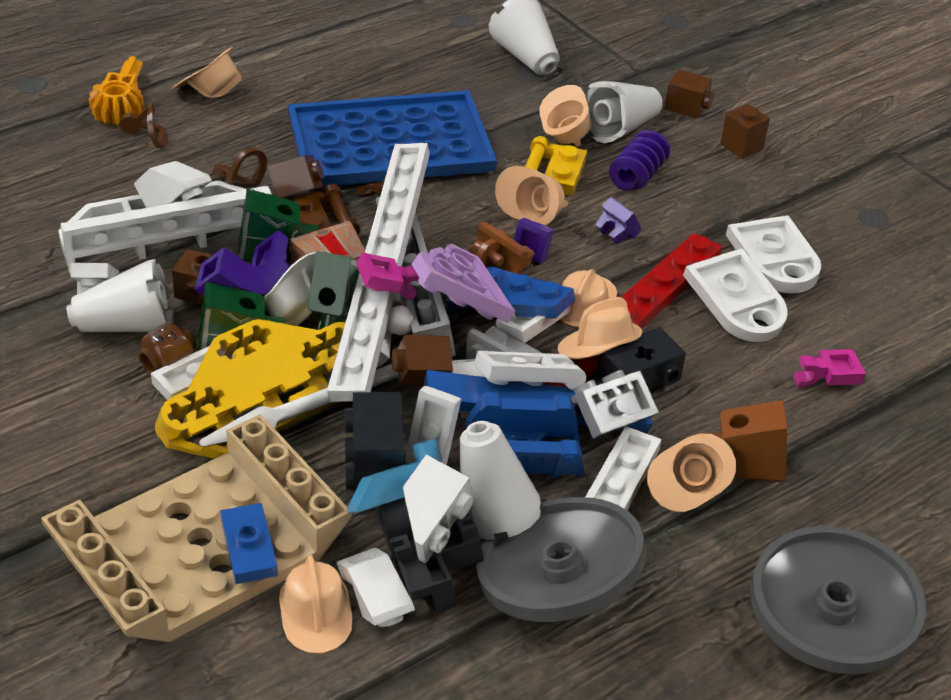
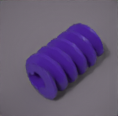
(639, 160)

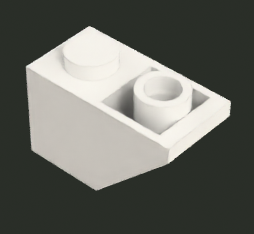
(171, 184)
(434, 501)

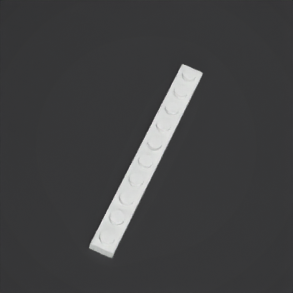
(371, 309)

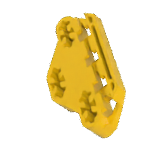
(269, 366)

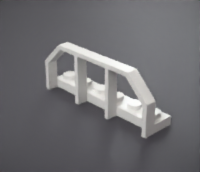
(129, 224)

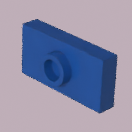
(248, 543)

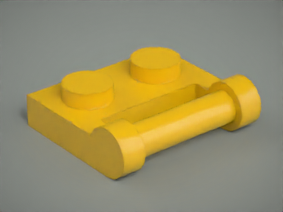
(565, 162)

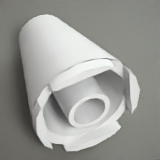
(526, 35)
(620, 108)
(124, 303)
(498, 483)

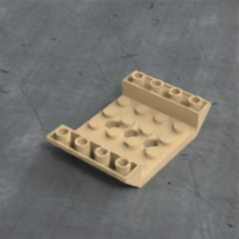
(144, 559)

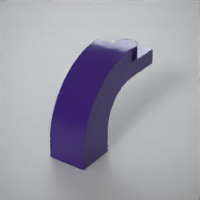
(259, 277)

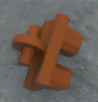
(499, 250)

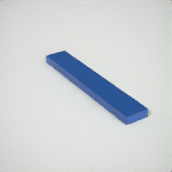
(472, 387)

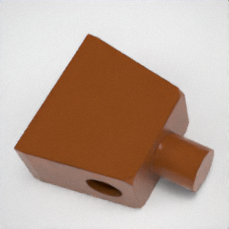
(757, 440)

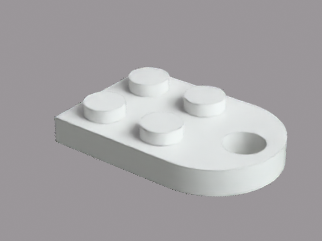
(778, 252)
(738, 295)

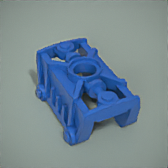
(529, 425)

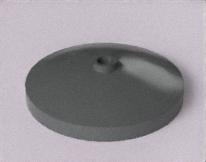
(566, 564)
(838, 599)

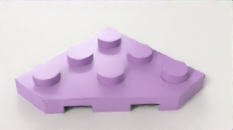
(462, 280)

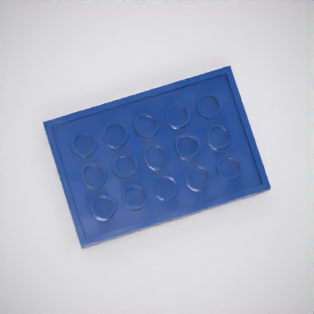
(359, 135)

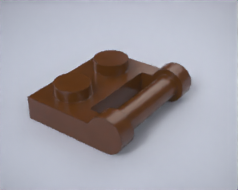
(313, 203)

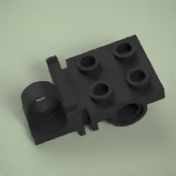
(433, 577)

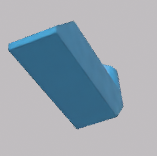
(389, 484)

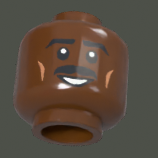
(165, 347)

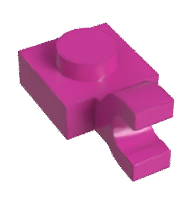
(385, 275)
(835, 366)

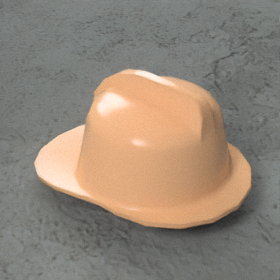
(215, 78)
(566, 115)
(529, 194)
(588, 290)
(601, 329)
(691, 472)
(315, 608)

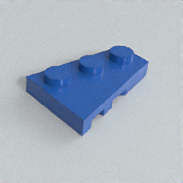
(528, 295)

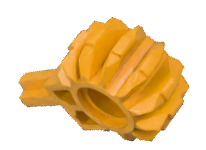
(118, 94)

